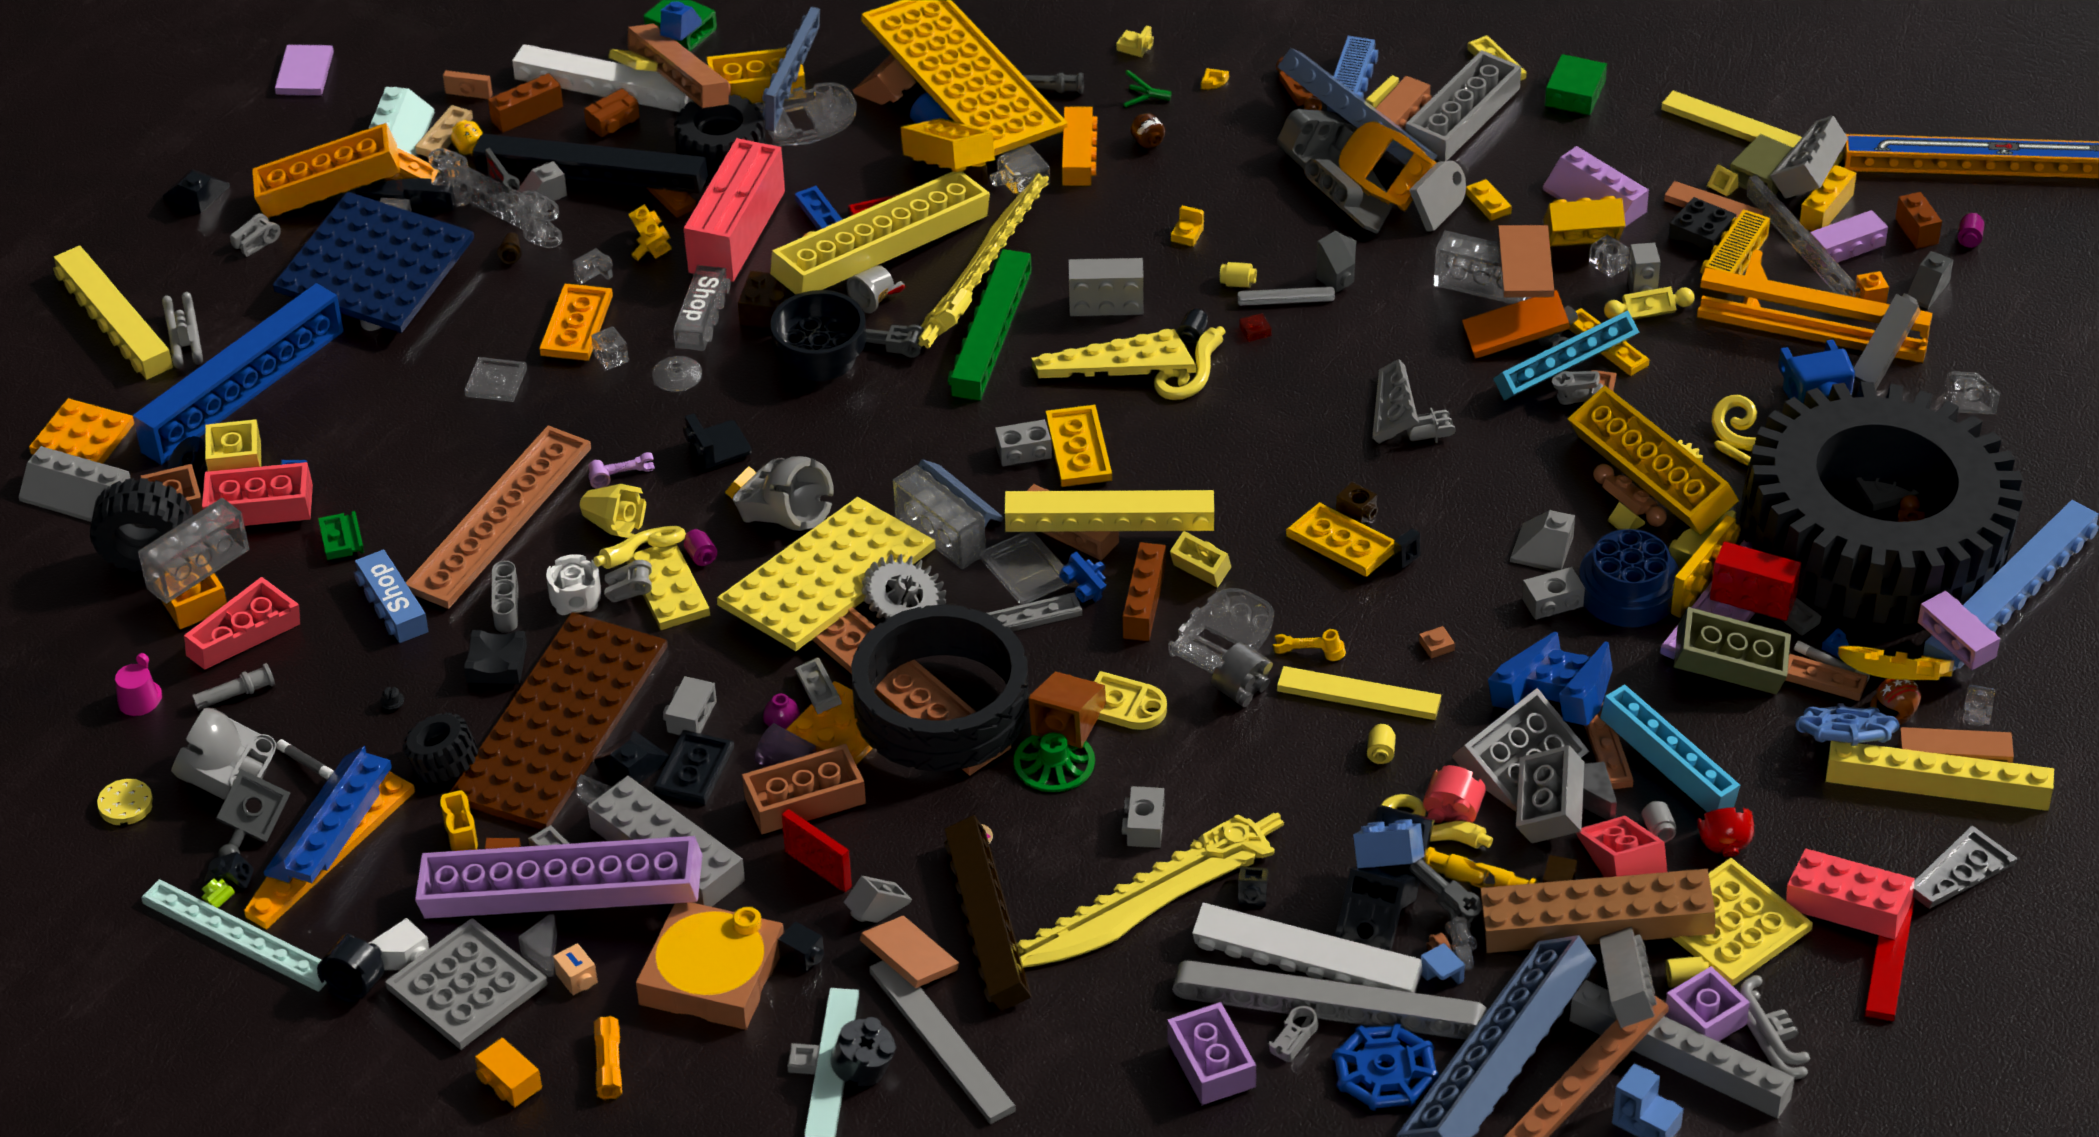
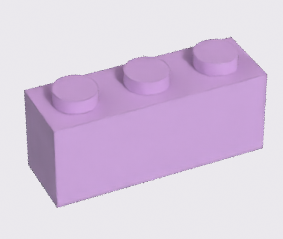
(1852, 236)
(1959, 630)

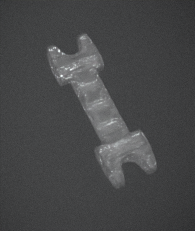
(524, 209)

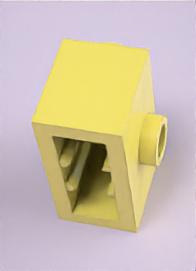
(1200, 559)

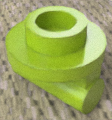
(217, 892)

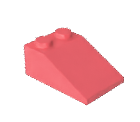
(1623, 848)

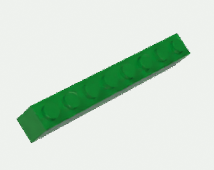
(990, 325)

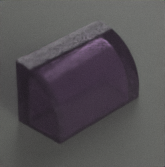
(780, 745)

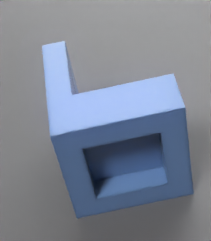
(1442, 963)

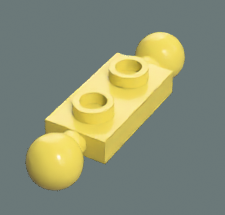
(1650, 303)

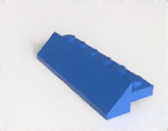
(330, 818)

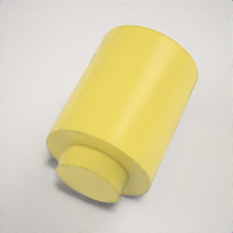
(1683, 969)

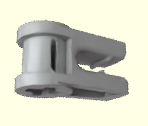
(254, 234)
(1577, 387)
(628, 581)

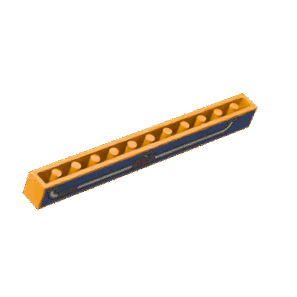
(1972, 156)

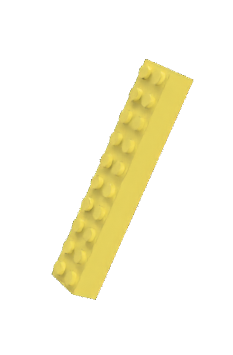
(879, 233)

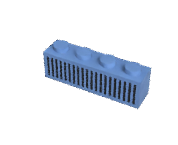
(1356, 64)

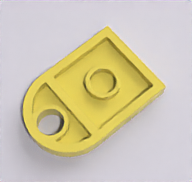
(1129, 701)

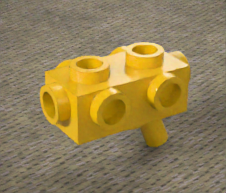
(652, 237)

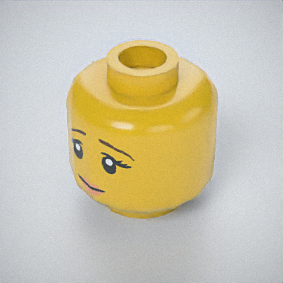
(465, 136)

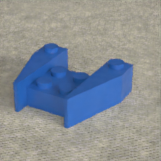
(1560, 676)

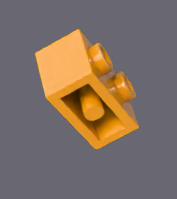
(508, 1072)

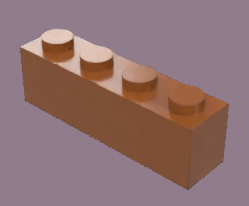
(1144, 591)

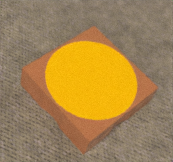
(707, 966)

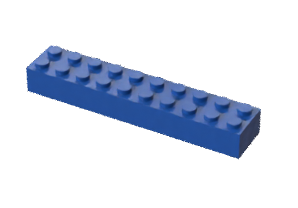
(239, 372)

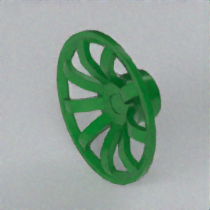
(1053, 753)

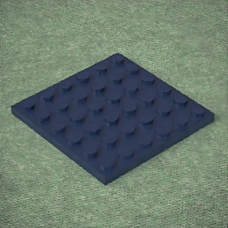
(376, 260)

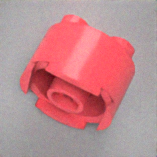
(1453, 795)

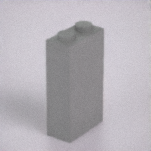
(1887, 339)

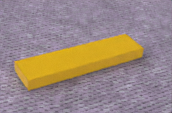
(1622, 355)

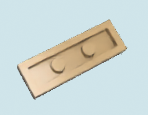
(441, 131)

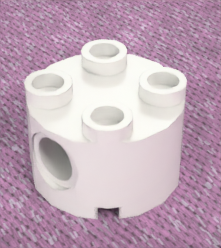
(573, 584)

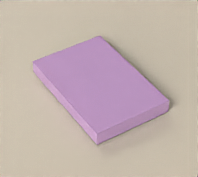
(304, 70)

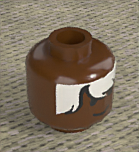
(1147, 130)

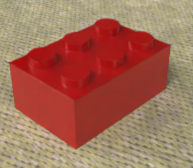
(1755, 581)

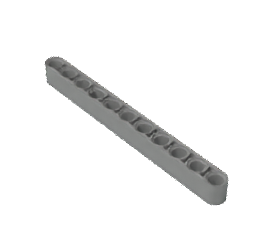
(1328, 998)

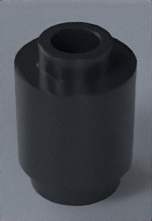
(1192, 326)

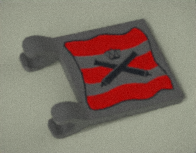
(498, 173)

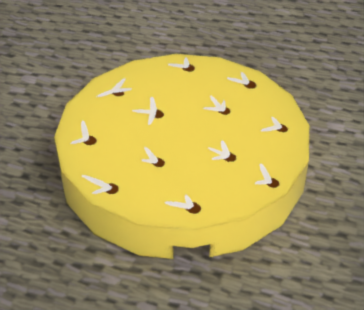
(125, 801)

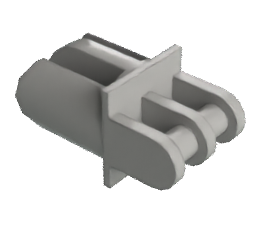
(1432, 425)

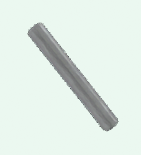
(1285, 296)

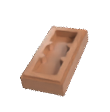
(467, 84)

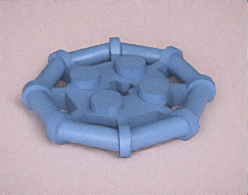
(1847, 724)

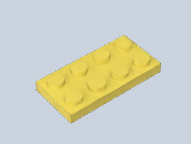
(674, 591)

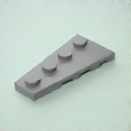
(1394, 403)

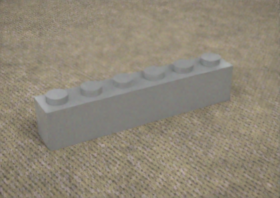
(1628, 976)

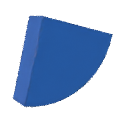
(1835, 640)

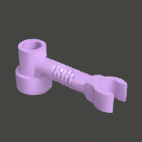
(600, 473)

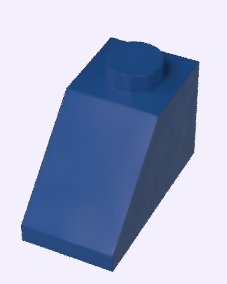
(678, 20)

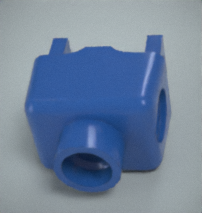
(1815, 371)

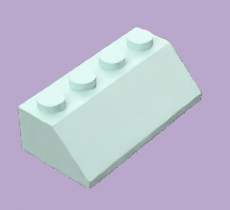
(405, 116)

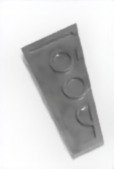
(1960, 867)

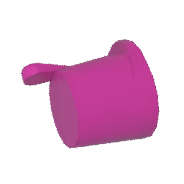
(136, 689)

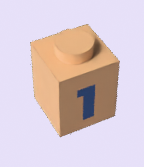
(575, 969)

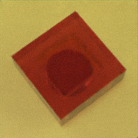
(1255, 327)

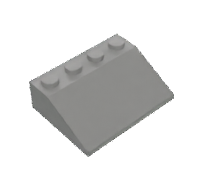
(1521, 731)

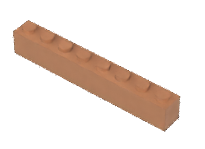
(680, 66)

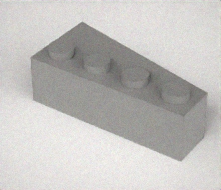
(1810, 159)

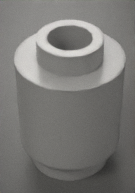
(1659, 820)

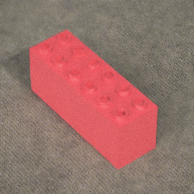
(735, 207)

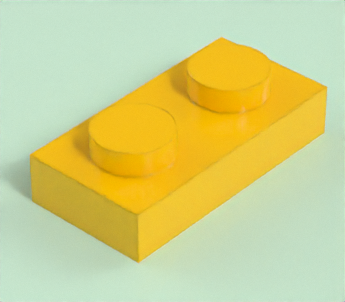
(1488, 200)

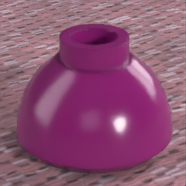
(781, 711)

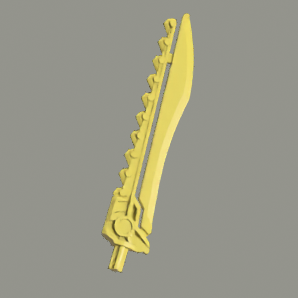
(959, 296)
(1213, 855)

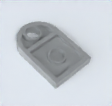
(1437, 194)

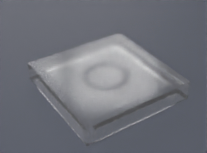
(495, 379)

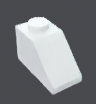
(401, 945)

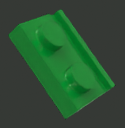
(340, 535)

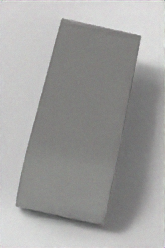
(505, 596)

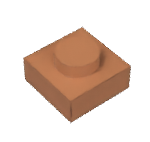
(1436, 642)

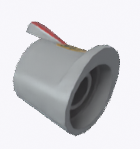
(872, 287)

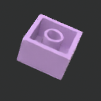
(1708, 1005)

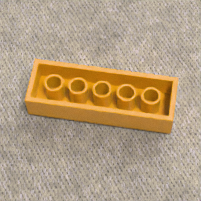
(326, 170)

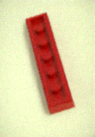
(1888, 973)

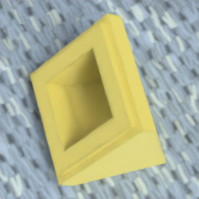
(1723, 180)
(1624, 518)

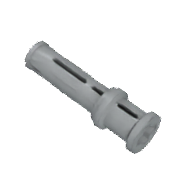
(246, 683)

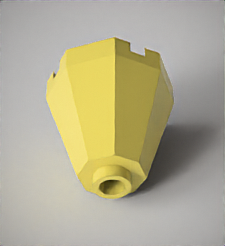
(615, 508)

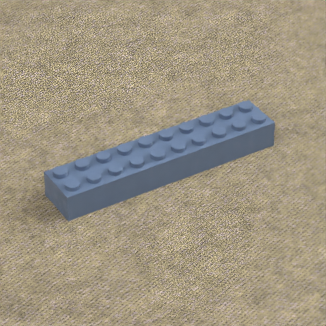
(1502, 1040)

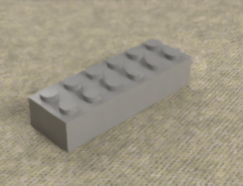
(1465, 104)
(635, 813)

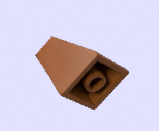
(1066, 707)

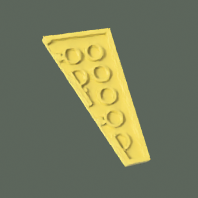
(1119, 357)

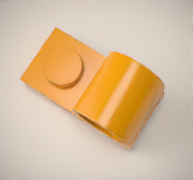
(413, 167)

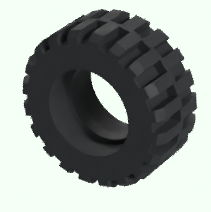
(714, 129)
(134, 503)

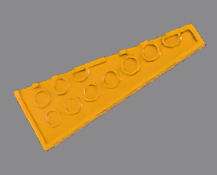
(277, 896)

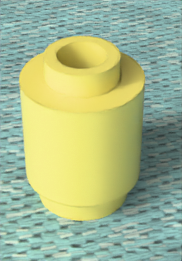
(1238, 274)
(1381, 744)

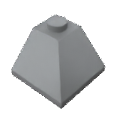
(1544, 541)

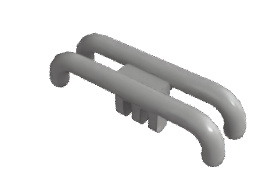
(181, 333)
(1771, 1030)

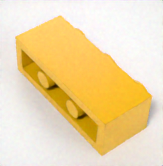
(1829, 199)

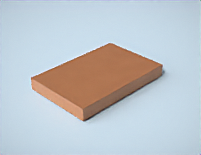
(909, 951)

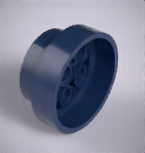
(1629, 579)

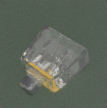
(1018, 169)

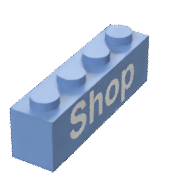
(390, 596)

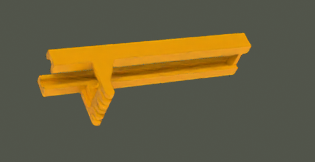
(1750, 314)

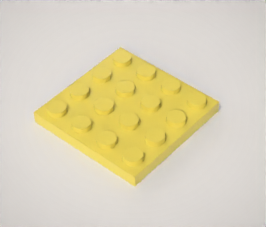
(1749, 924)

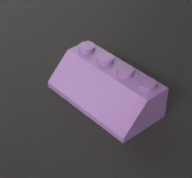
(1584, 176)

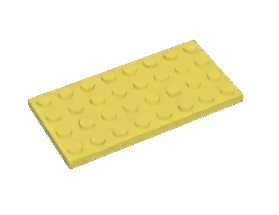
(821, 573)

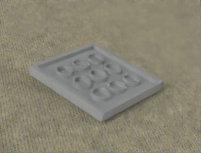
(466, 983)

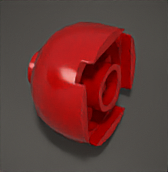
(1726, 830)

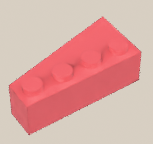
(241, 624)

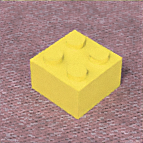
(233, 445)

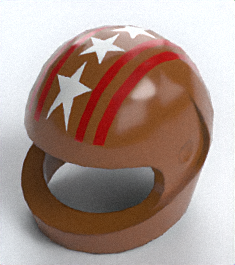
(1898, 696)

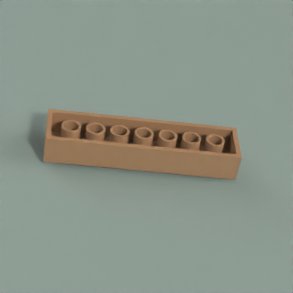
(1595, 907)

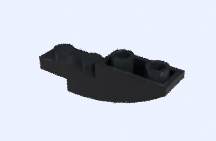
(418, 190)

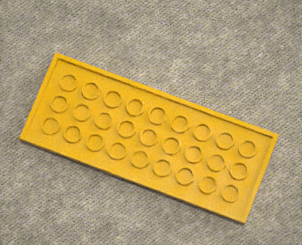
(964, 71)

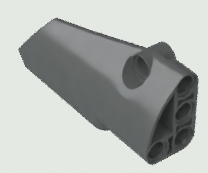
(1315, 144)

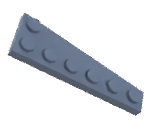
(789, 68)

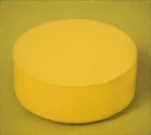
(747, 920)

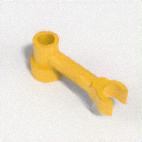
(1329, 642)

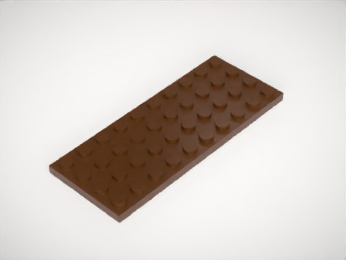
(559, 720)

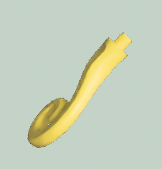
(1205, 346)
(1724, 432)
(655, 537)
(1461, 831)

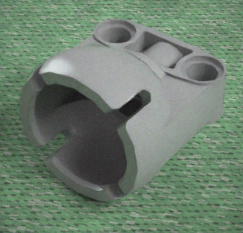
(787, 493)
(219, 751)

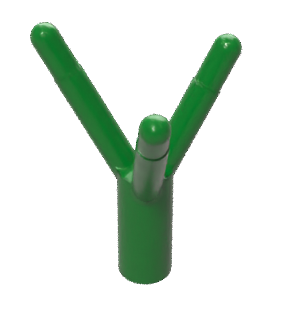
(1150, 92)

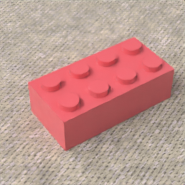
(263, 492)
(1850, 893)

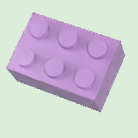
(1211, 1053)

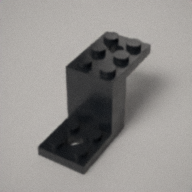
(1381, 892)

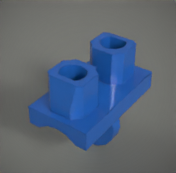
(1087, 575)

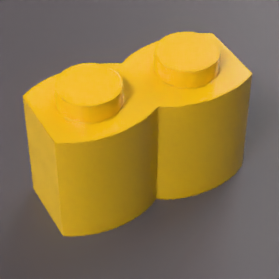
(459, 821)

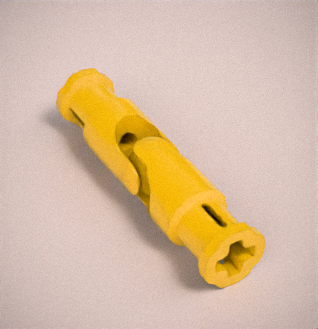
(1464, 870)

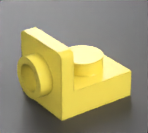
(1135, 43)

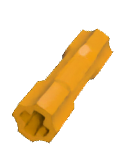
(607, 1055)

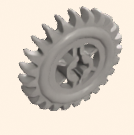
(895, 576)

